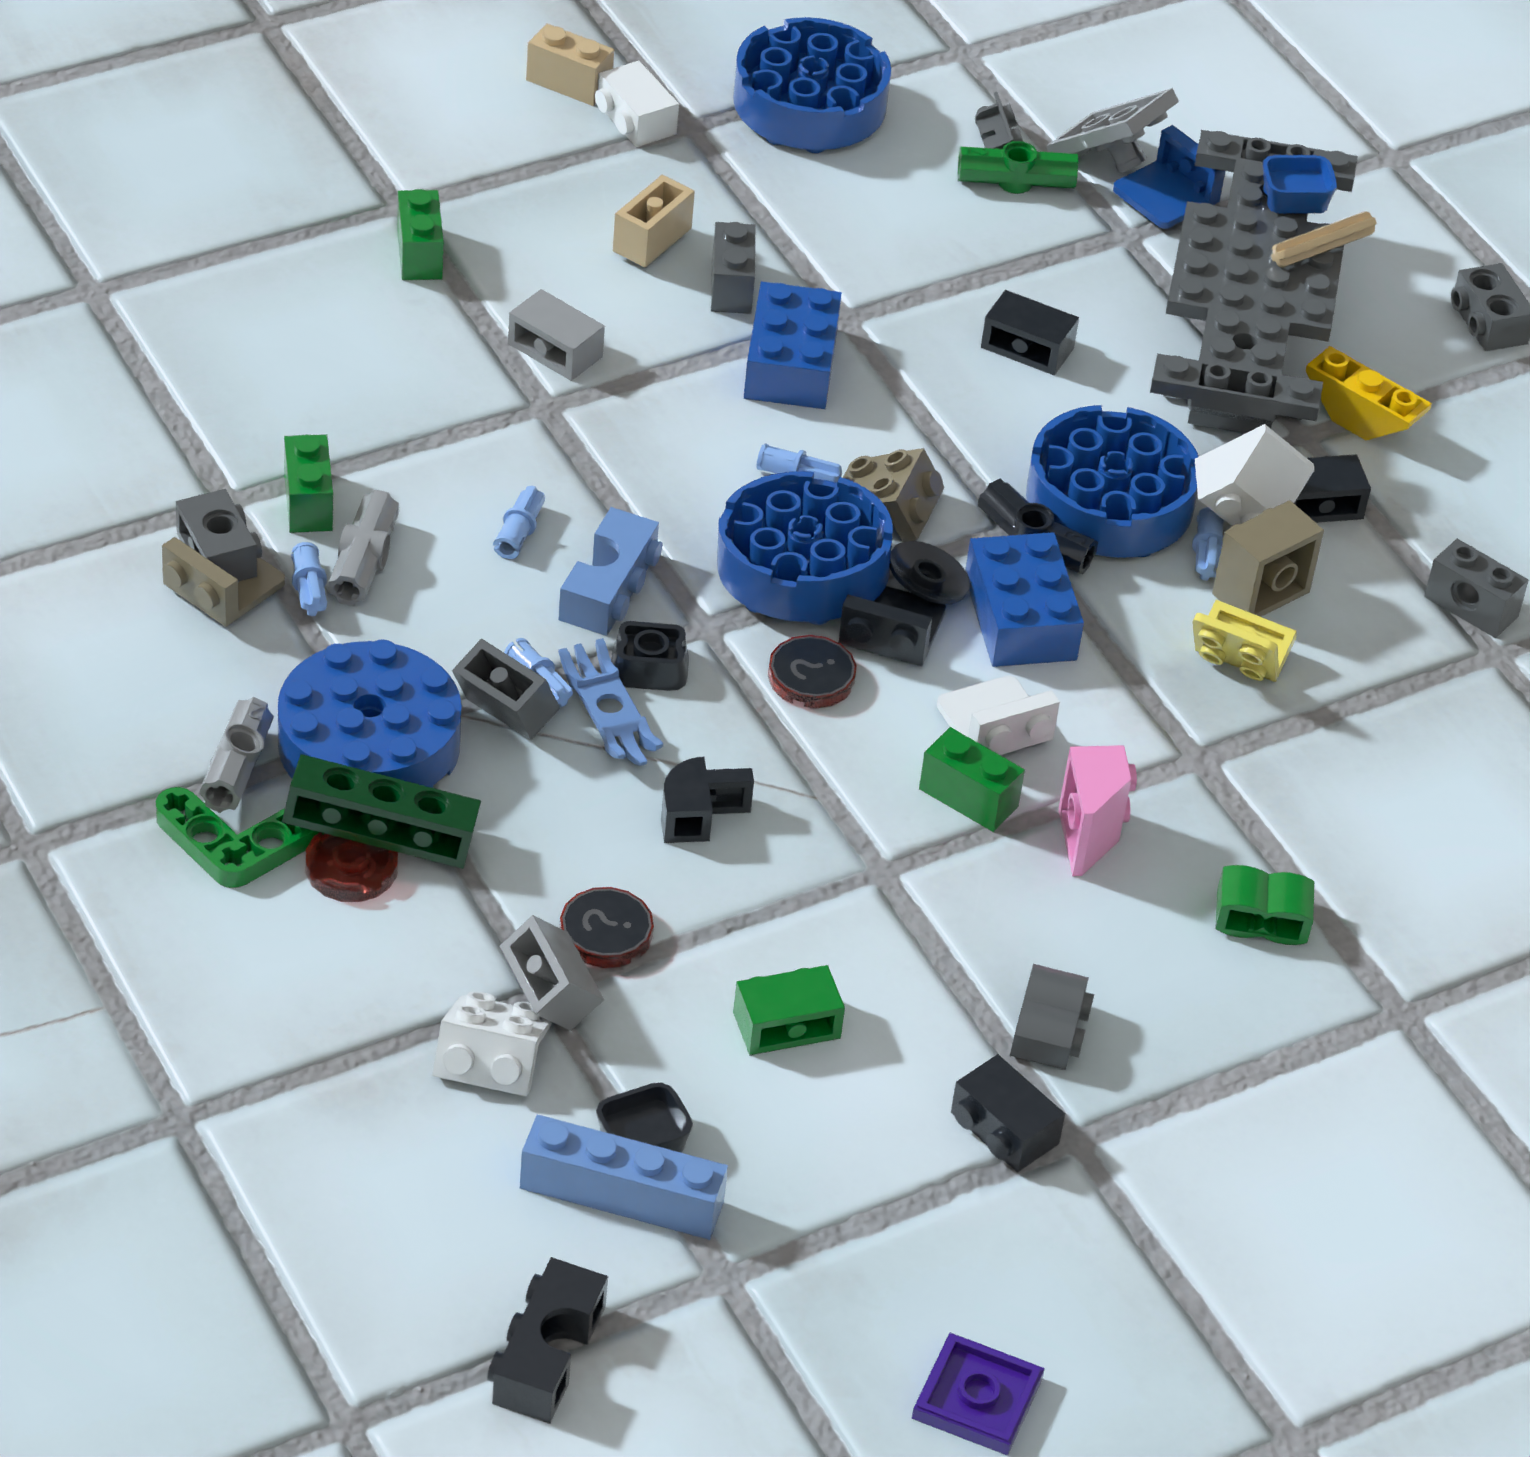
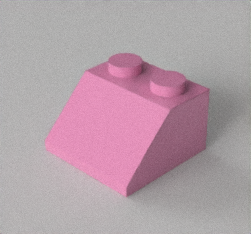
(1094, 802)

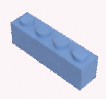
(623, 1176)

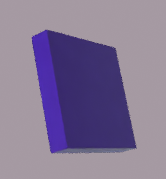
(978, 1393)

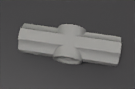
(363, 547)
(236, 755)

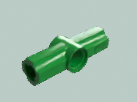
(1017, 167)

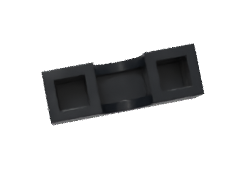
(561, 1305)

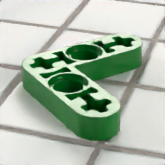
(228, 845)

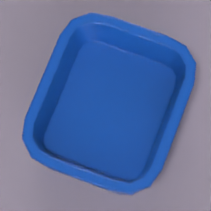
(1298, 183)

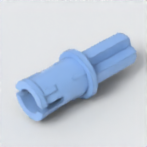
(780, 460)
(519, 523)
(1208, 543)
(309, 578)
(543, 667)

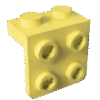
(1242, 640)

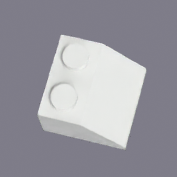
(1251, 475)

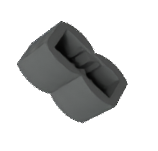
(1050, 1017)

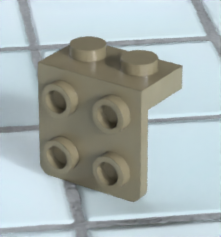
(904, 484)
(212, 587)

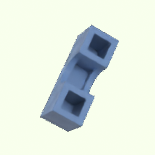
(621, 555)

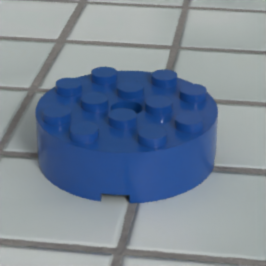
(811, 84)
(1115, 478)
(803, 545)
(372, 711)

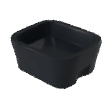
(651, 655)
(647, 1115)

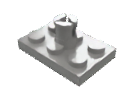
(1117, 129)

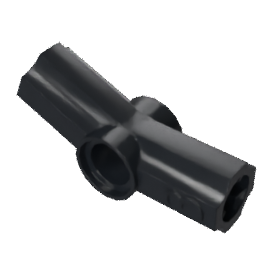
(1020, 517)

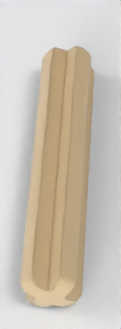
(1323, 239)

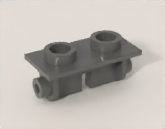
(996, 124)

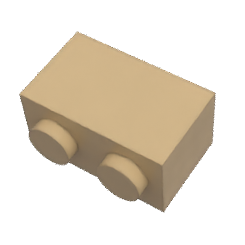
(567, 63)
(653, 220)

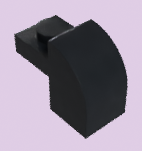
(696, 793)

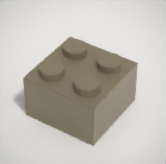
(1268, 560)

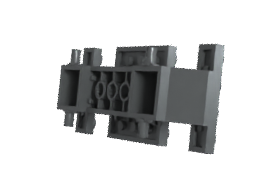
(1244, 297)

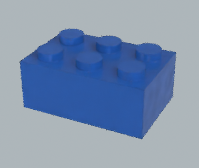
(792, 345)
(1024, 599)

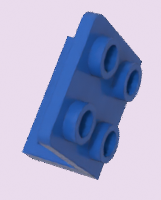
(1167, 184)

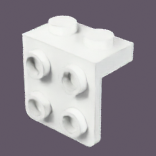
(1001, 714)
(489, 1043)

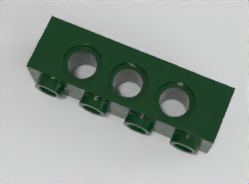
(381, 811)

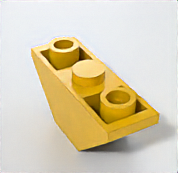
(1362, 397)

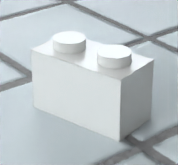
(637, 103)

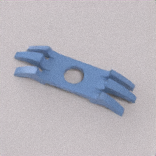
(595, 687)

